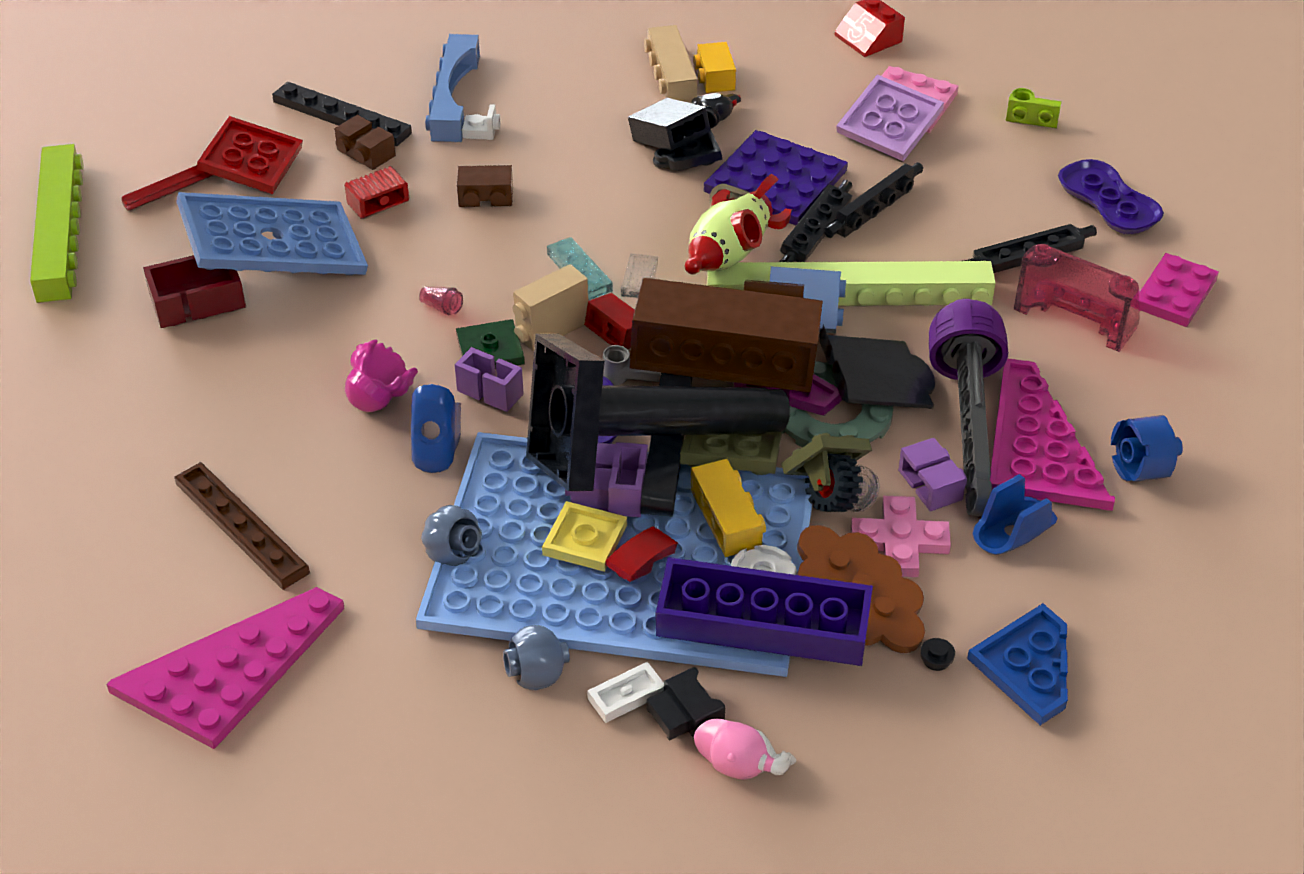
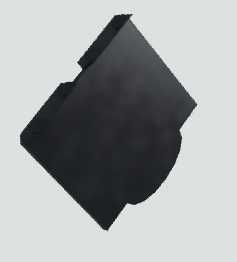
(878, 371)

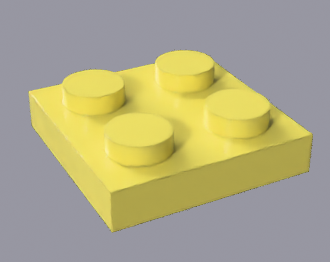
(584, 536)

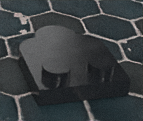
(695, 153)

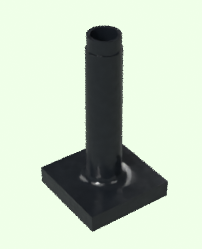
(575, 408)

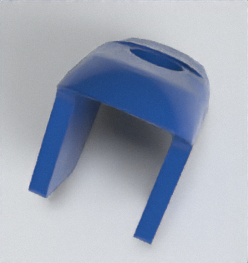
(439, 406)
(1010, 507)

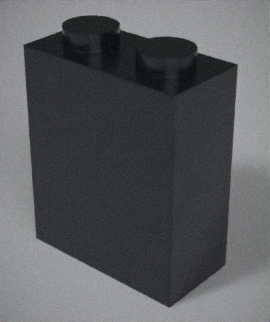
(669, 124)

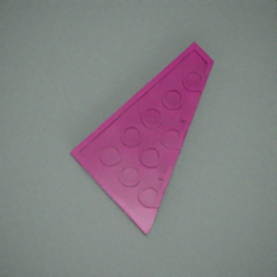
(1041, 443)
(224, 675)

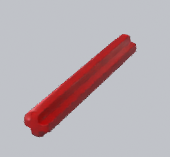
(163, 187)

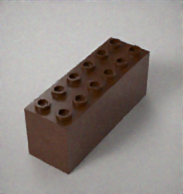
(725, 334)

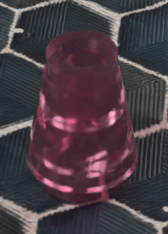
(444, 299)

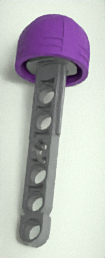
(966, 346)

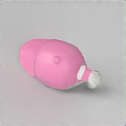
(739, 750)

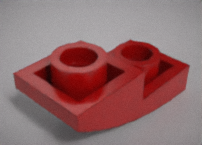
(640, 552)

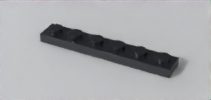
(336, 110)

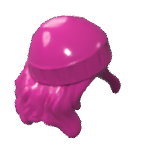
(376, 376)

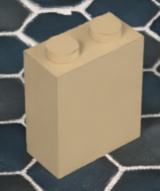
(551, 305)

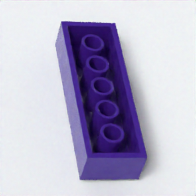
(763, 611)

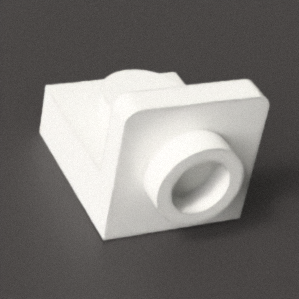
(481, 126)

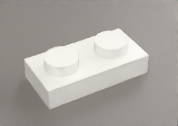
(625, 692)

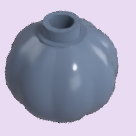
(451, 529)
(536, 657)

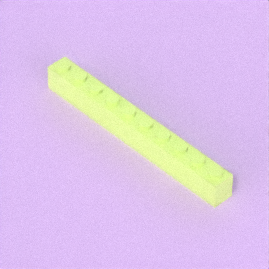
(883, 281)

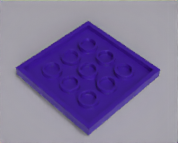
(800, 171)

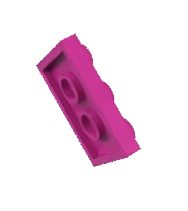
(1176, 289)

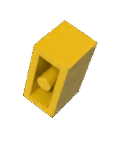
(715, 67)

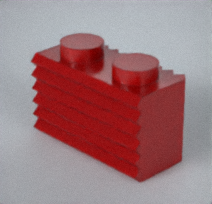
(376, 192)

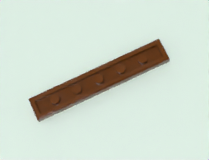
(242, 525)

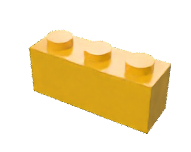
(727, 507)

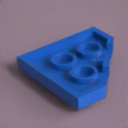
(1028, 662)

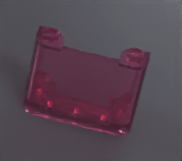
(1081, 288)

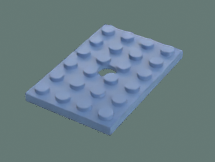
(308, 234)

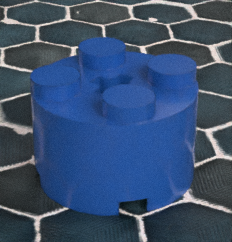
(1145, 448)

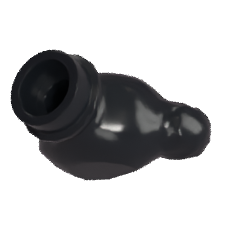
(717, 106)

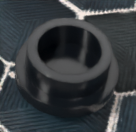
(937, 653)

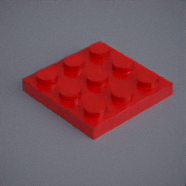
(250, 154)

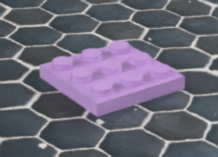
(890, 117)

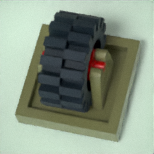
(831, 470)

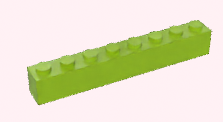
(57, 223)

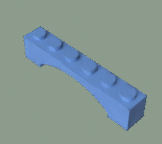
(445, 116)

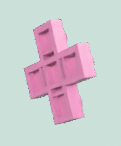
(903, 535)

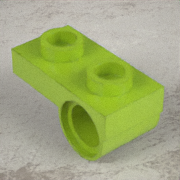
(1027, 109)

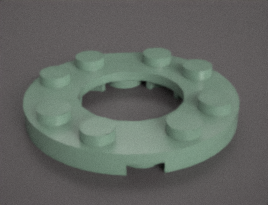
(869, 424)

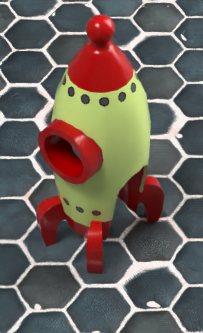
(732, 228)

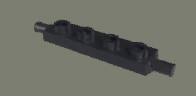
(874, 200)
(810, 228)
(1010, 253)

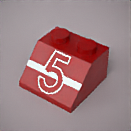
(871, 27)

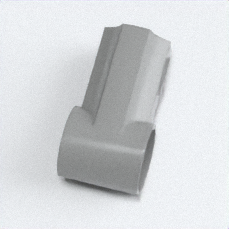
(617, 367)

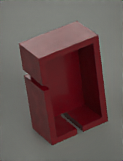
(185, 291)

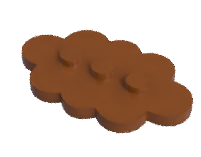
(857, 560)

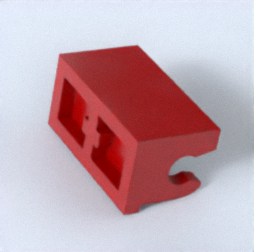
(610, 319)

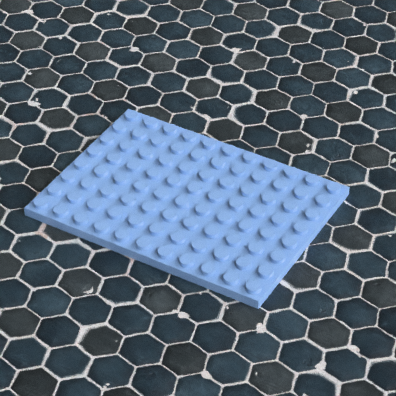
(587, 608)

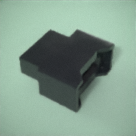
(684, 705)

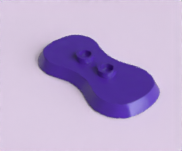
(1105, 190)

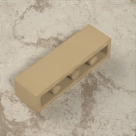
(671, 63)

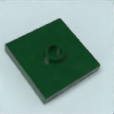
(494, 339)

